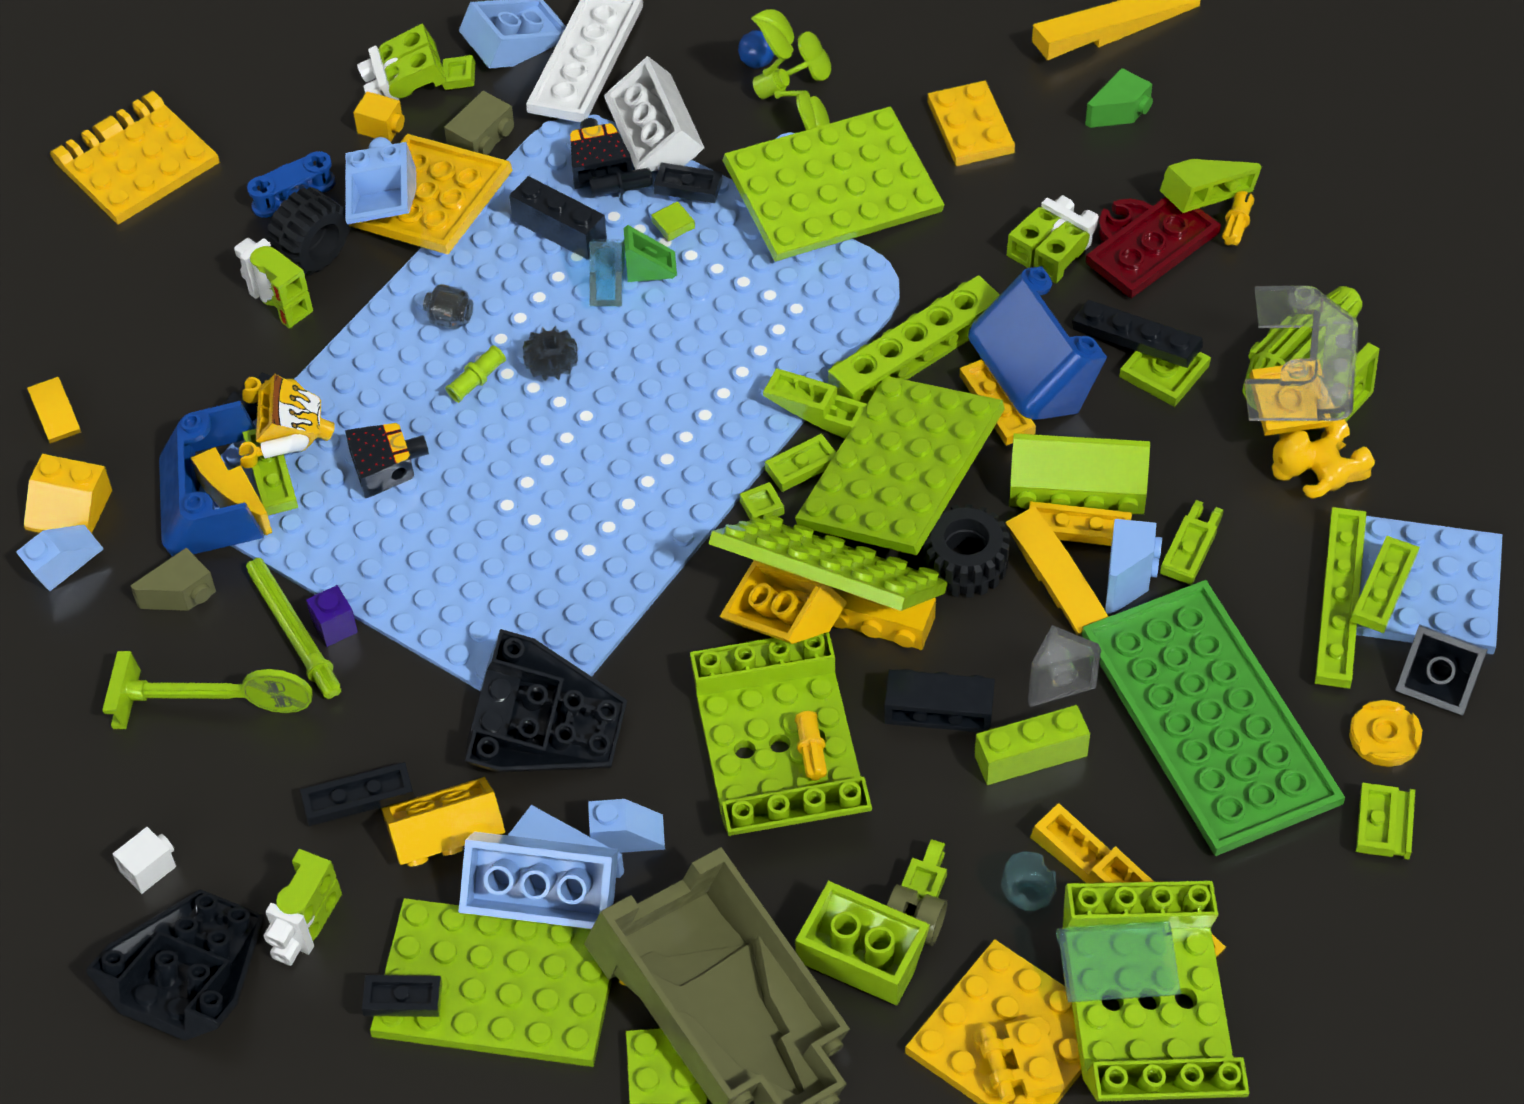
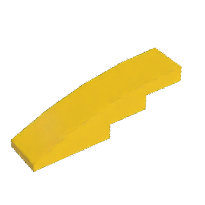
(1055, 569)

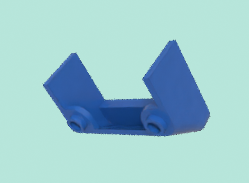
(190, 515)

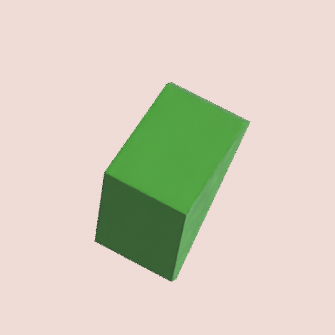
(647, 257)

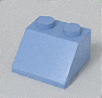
(1132, 562)

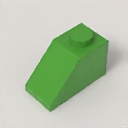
(1119, 101)

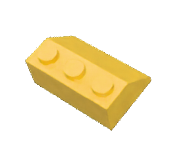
(783, 604)
(442, 821)

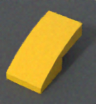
(54, 410)

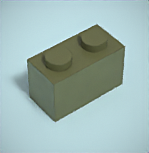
(480, 124)

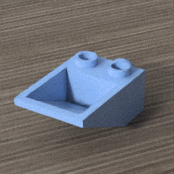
(379, 181)

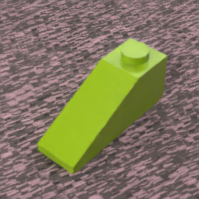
(1206, 182)

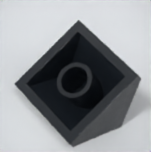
(1441, 669)

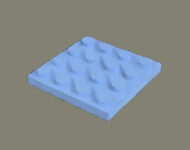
(1449, 585)

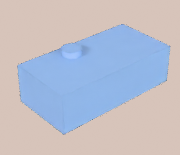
(537, 879)

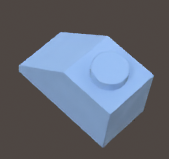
(59, 553)
(626, 825)

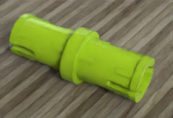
(475, 373)

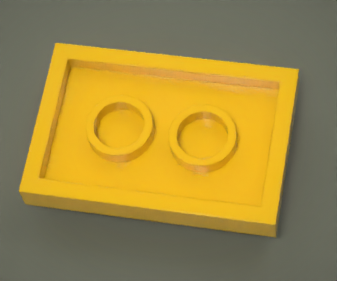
(971, 123)

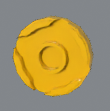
(1385, 733)

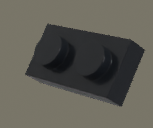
(688, 182)
(402, 995)

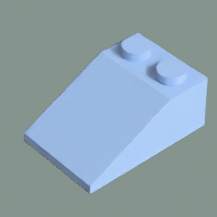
(510, 30)

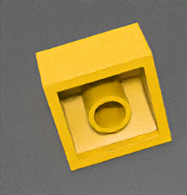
(65, 494)

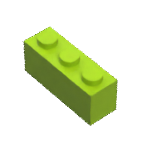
(1032, 744)

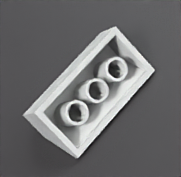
(653, 118)

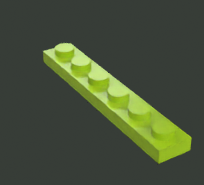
(1340, 597)

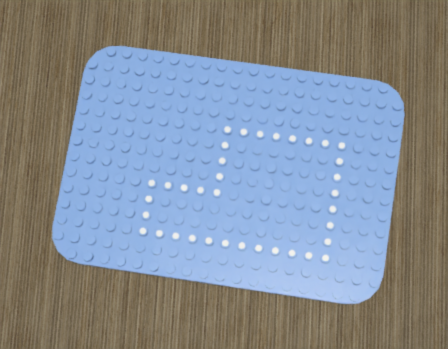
(575, 494)

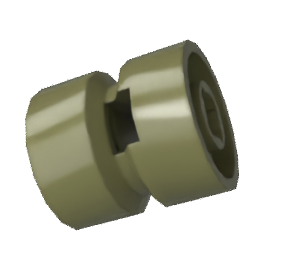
(928, 909)

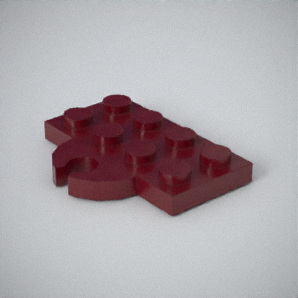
(1147, 242)

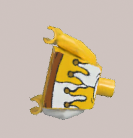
(286, 419)

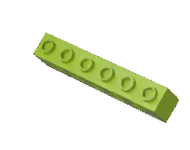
(913, 343)

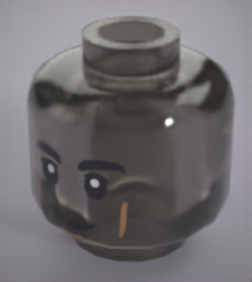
(448, 306)

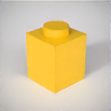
(378, 116)

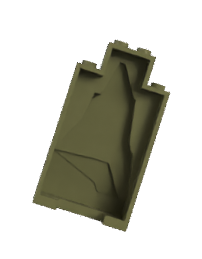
(725, 988)

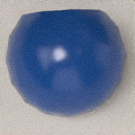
(755, 50)

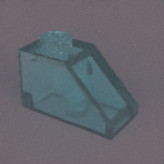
(607, 271)

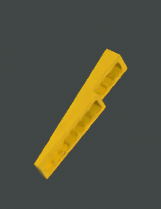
(1103, 24)
(1086, 855)

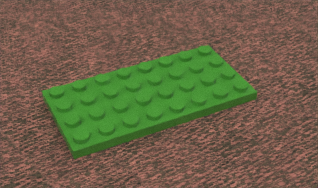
(1213, 718)

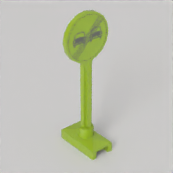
(265, 688)

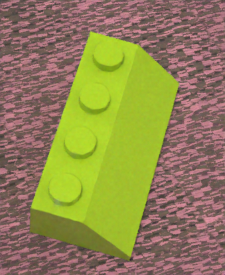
(1079, 472)

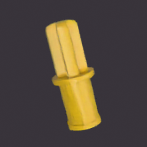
(1237, 218)
(811, 745)

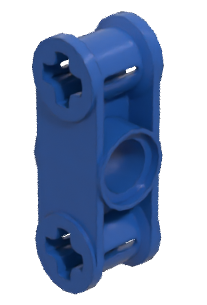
(289, 178)

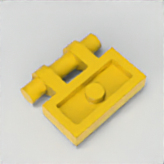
(1033, 1058)

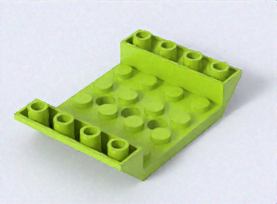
(751, 702)
(1168, 1048)

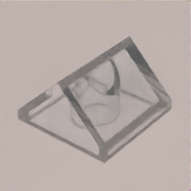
(1063, 667)

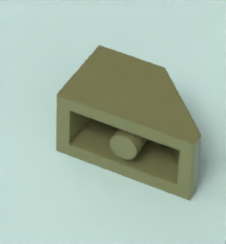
(175, 584)

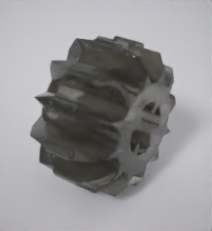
(550, 353)

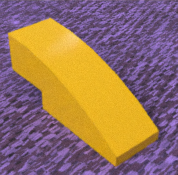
(228, 486)

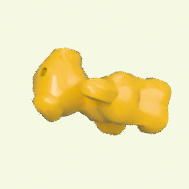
(1296, 454)

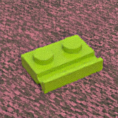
(1385, 821)

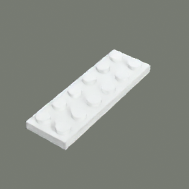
(583, 58)

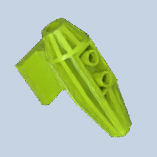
(1295, 343)

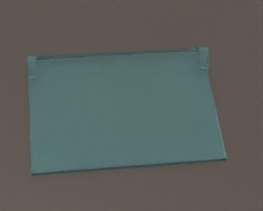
(1118, 961)

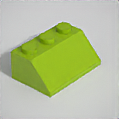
(862, 942)

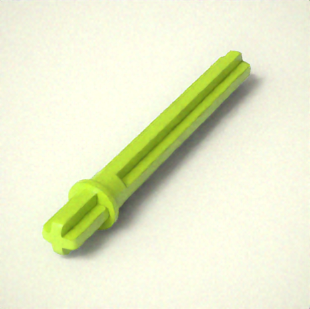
(318, 668)

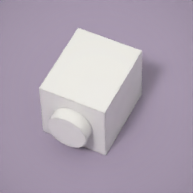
(145, 859)

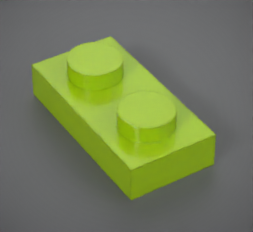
(800, 462)

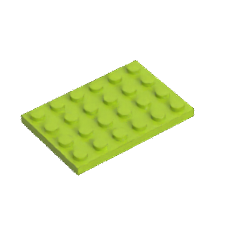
(833, 183)
(900, 464)
(830, 561)
(504, 985)

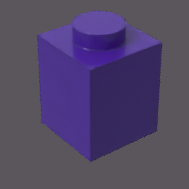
(332, 615)

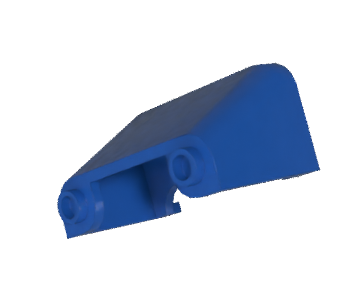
(1031, 352)

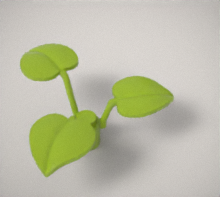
(774, 80)

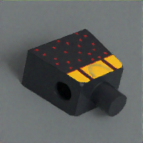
(597, 152)
(383, 456)

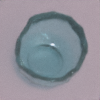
(1028, 881)

